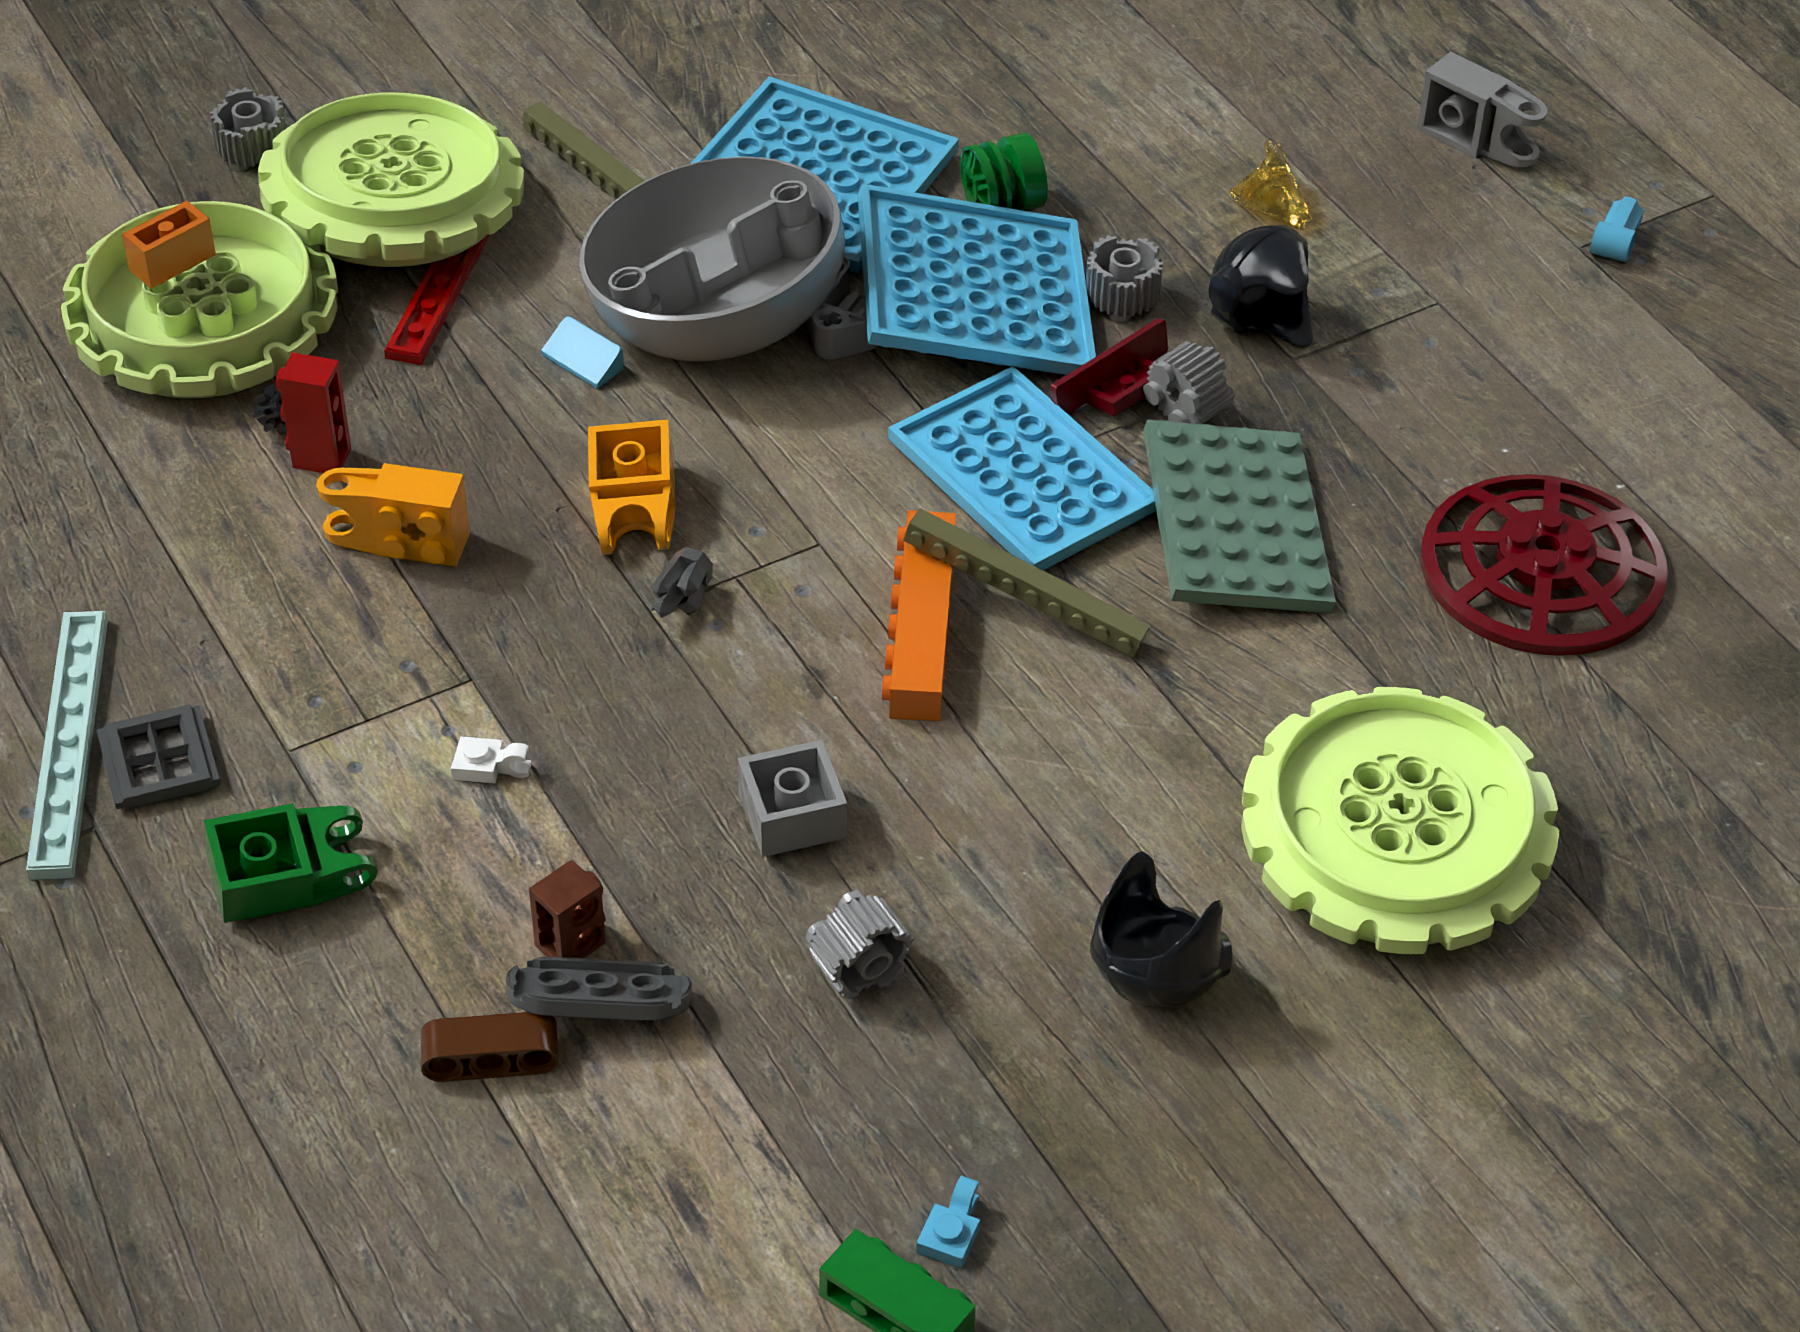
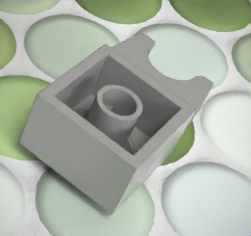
(1479, 111)

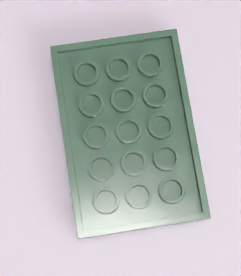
(1237, 517)

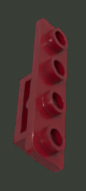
(1115, 376)

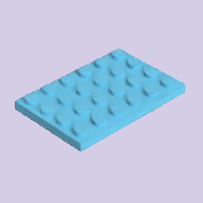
(1023, 469)

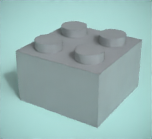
(792, 798)

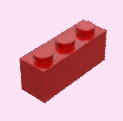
(314, 412)

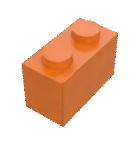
(169, 244)

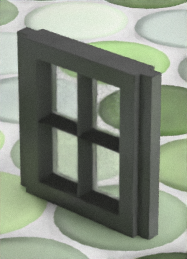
(158, 757)

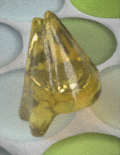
(1273, 190)

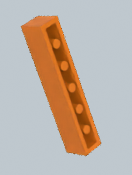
(918, 630)

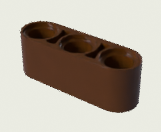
(488, 1046)

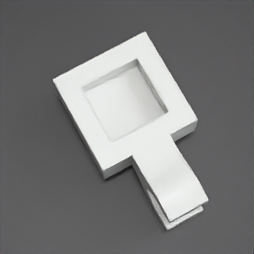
(486, 758)

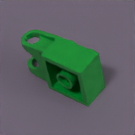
(283, 859)

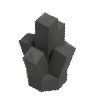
(682, 582)

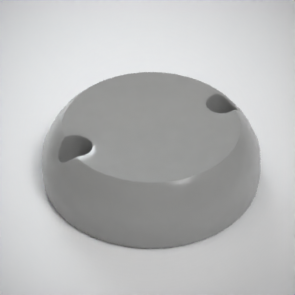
(714, 257)

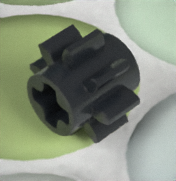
(269, 409)

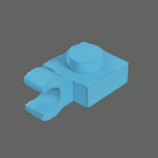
(952, 1230)

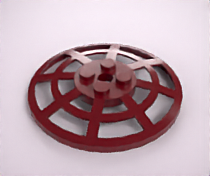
(1544, 569)

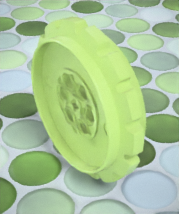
(391, 179)
(212, 325)
(1399, 820)

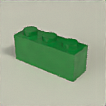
(889, 1291)

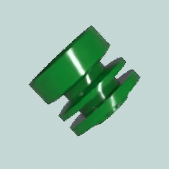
(1005, 173)

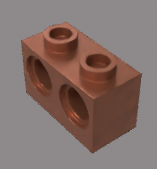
(568, 912)

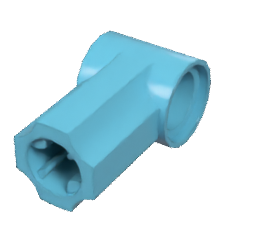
(1617, 233)

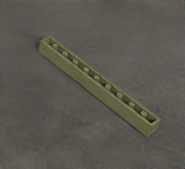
(579, 150)
(1026, 582)

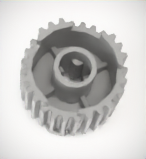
(246, 127)
(1124, 277)
(1189, 384)
(860, 944)

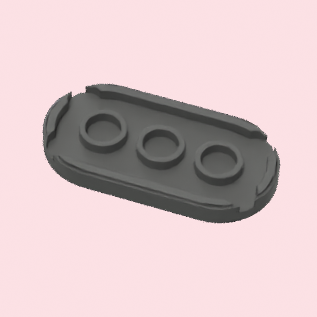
(598, 989)

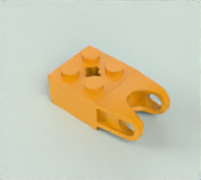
(632, 481)
(398, 512)

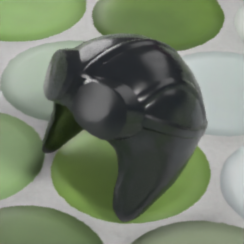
(1264, 284)
(1155, 950)

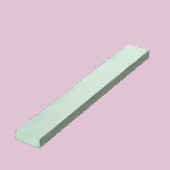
(67, 746)

